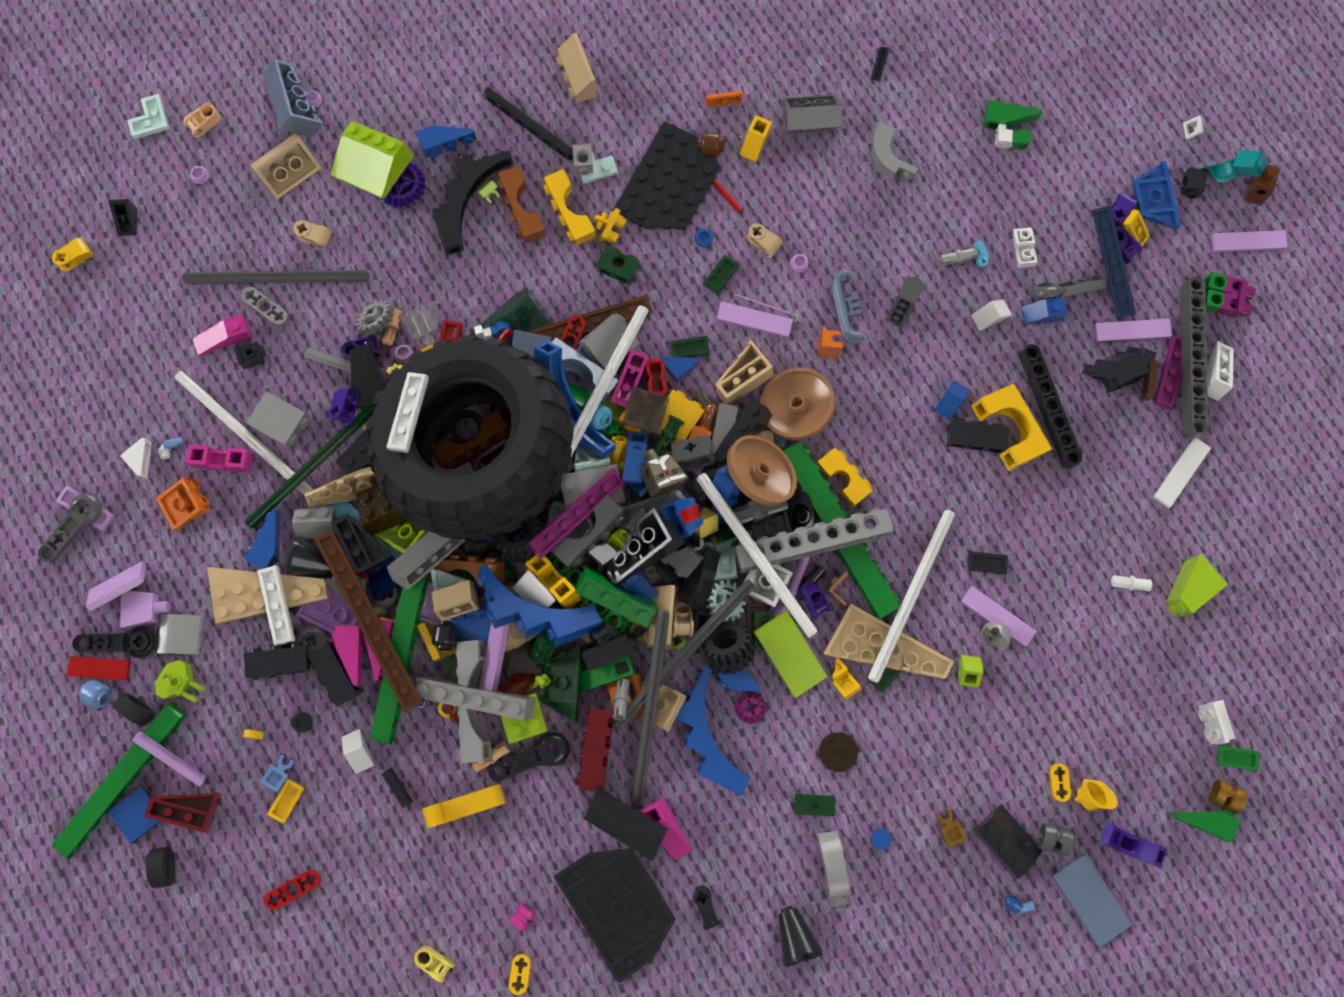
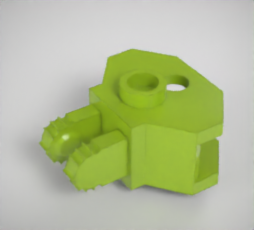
(177, 681)

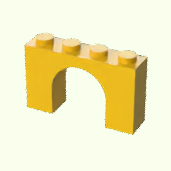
(1011, 404)

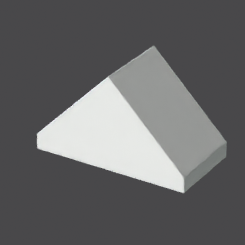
(991, 314)
(138, 457)
(356, 751)

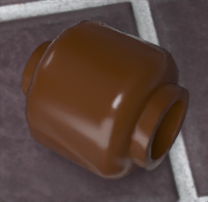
(711, 144)

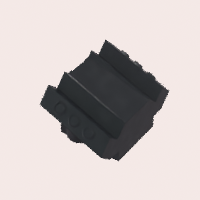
(1121, 368)

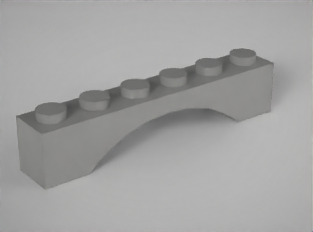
(487, 701)
(474, 743)

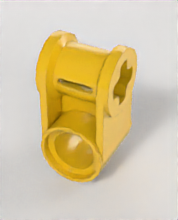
(73, 254)

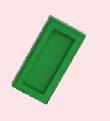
(1237, 758)

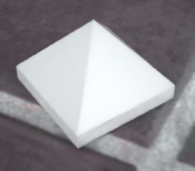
(1196, 123)

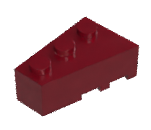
(187, 811)

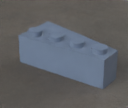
(290, 100)

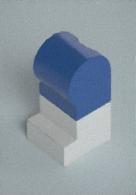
(492, 332)

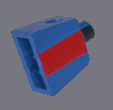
(684, 515)

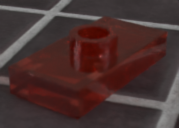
(517, 683)

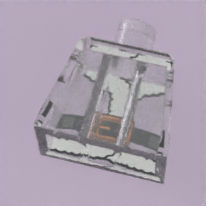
(421, 324)

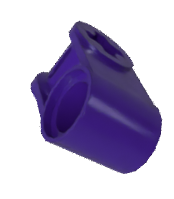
(1122, 208)
(1126, 243)
(359, 342)
(344, 404)
(815, 599)

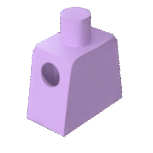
(141, 609)

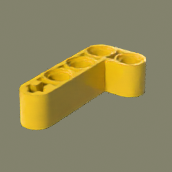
(463, 806)

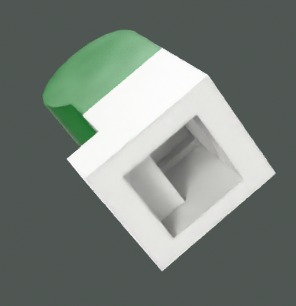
(1011, 138)

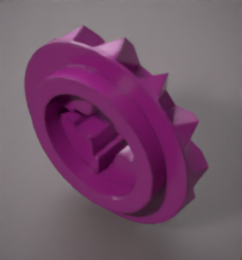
(746, 716)

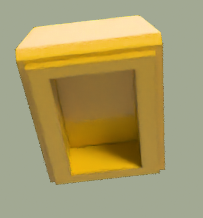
(285, 801)

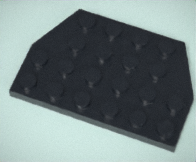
(668, 181)
(618, 908)

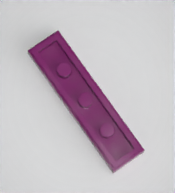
(1170, 375)

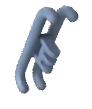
(845, 308)

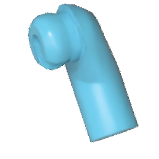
(983, 255)

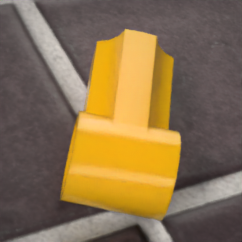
(619, 455)

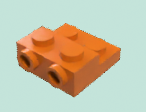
(183, 503)

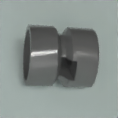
(1058, 840)

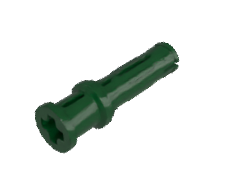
(668, 434)

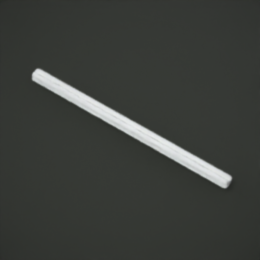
(608, 375)
(240, 430)
(757, 555)
(911, 596)

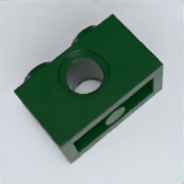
(624, 274)

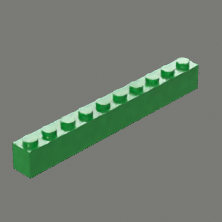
(856, 557)

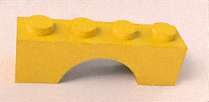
(578, 226)

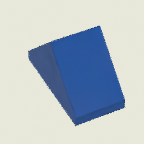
(679, 366)
(951, 400)

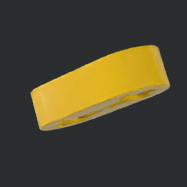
(1065, 782)
(515, 973)

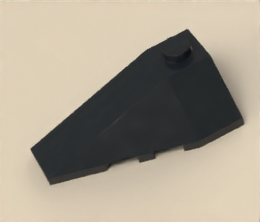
(649, 543)

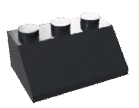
(1008, 841)

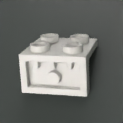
(1216, 722)

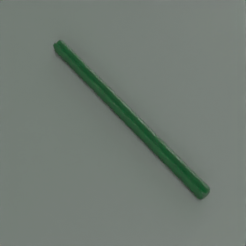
(309, 467)

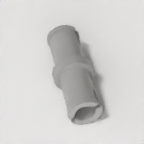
(958, 256)
(621, 699)

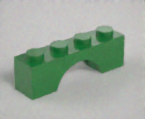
(598, 589)

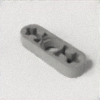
(264, 299)

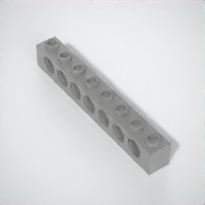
(878, 517)

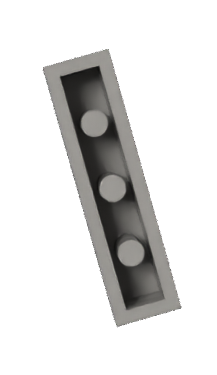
(421, 559)

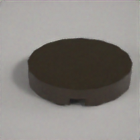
(834, 747)

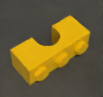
(836, 463)
(555, 584)

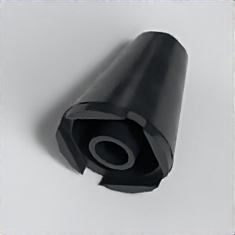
(306, 560)
(796, 938)

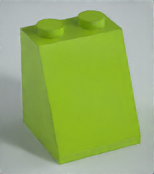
(1194, 586)

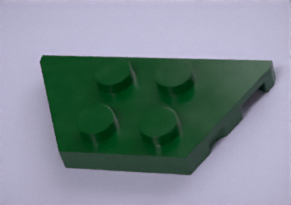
(565, 683)

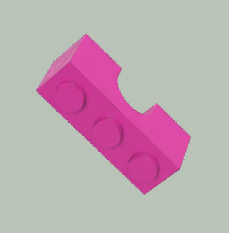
(227, 460)

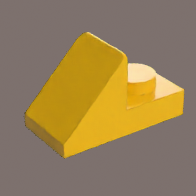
(1136, 227)

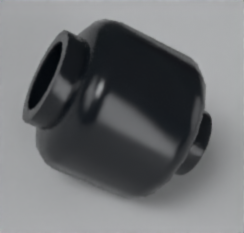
(444, 636)

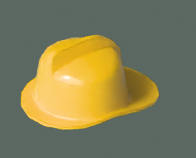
(1096, 795)

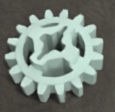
(719, 596)

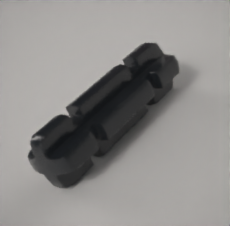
(879, 64)

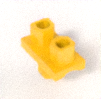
(613, 219)

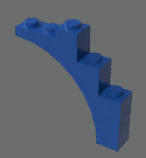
(551, 359)
(530, 618)
(715, 766)

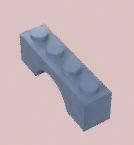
(584, 368)

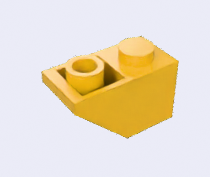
(756, 138)

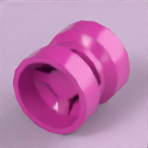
(522, 917)

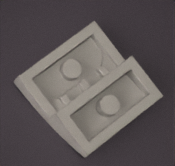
(180, 634)

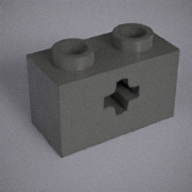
(693, 452)

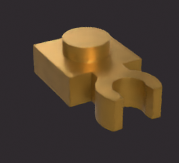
(951, 831)

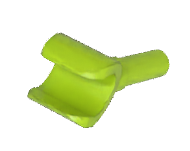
(541, 681)

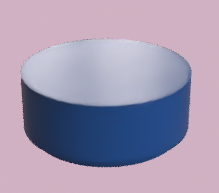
(703, 237)
(880, 839)

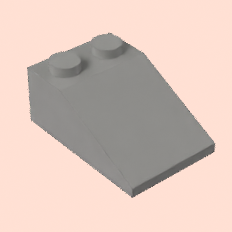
(578, 482)

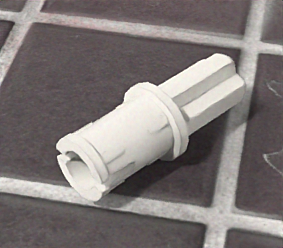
(1131, 583)

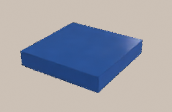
(130, 815)

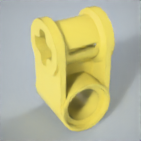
(434, 964)

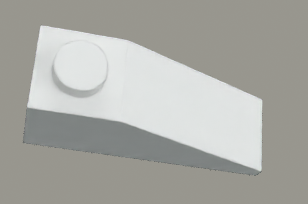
(1220, 371)

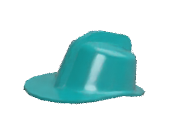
(1222, 171)

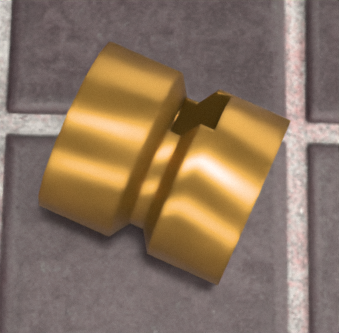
(1230, 797)

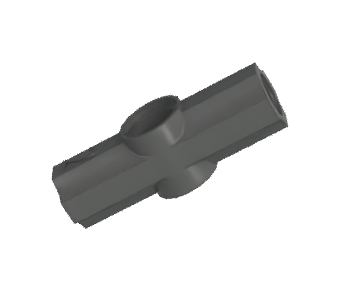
(756, 512)

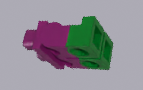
(1228, 295)

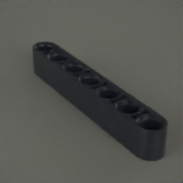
(1051, 397)

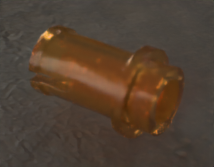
(708, 415)

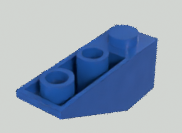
(434, 136)
(635, 458)
(727, 489)
(267, 543)

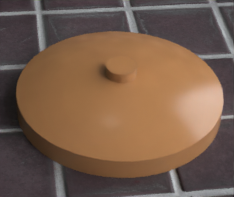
(799, 402)
(761, 470)

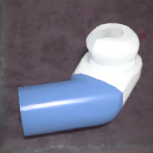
(167, 446)

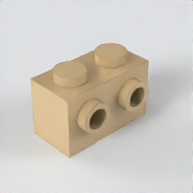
(455, 600)

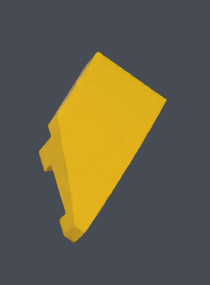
(844, 680)

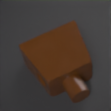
(1265, 182)

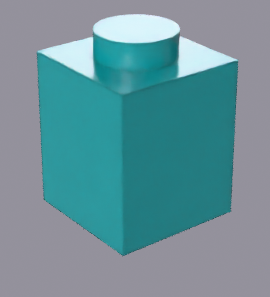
(1250, 163)

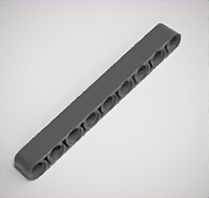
(1194, 294)

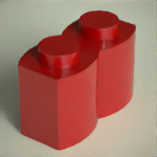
(655, 376)

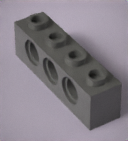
(905, 301)

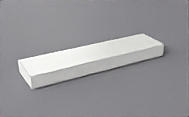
(407, 412)
(1181, 472)
(276, 606)

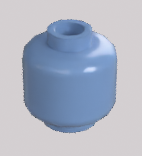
(95, 694)

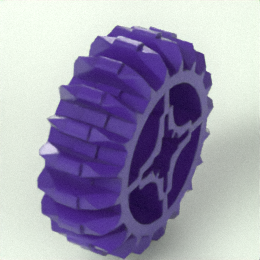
(414, 186)

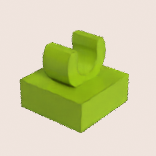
(486, 190)

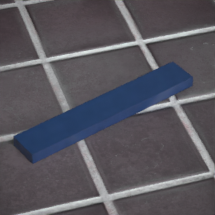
(1113, 262)

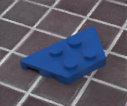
(1156, 197)

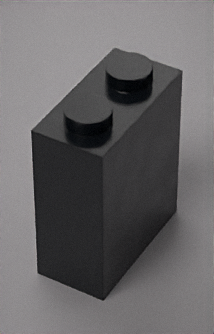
(612, 650)

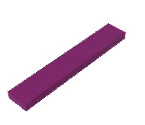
(575, 513)

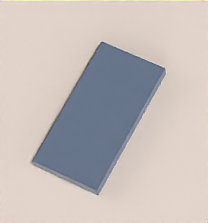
(1091, 900)

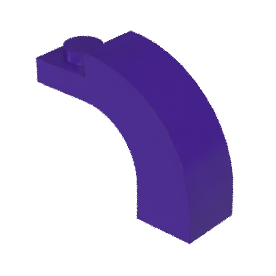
(1132, 845)

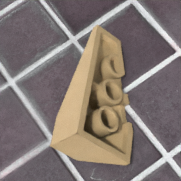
(342, 489)

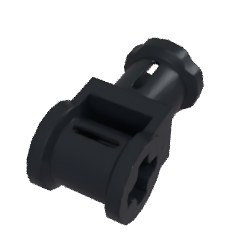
(706, 907)

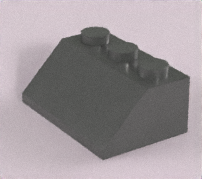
(812, 112)

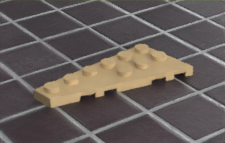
(239, 593)
(861, 639)

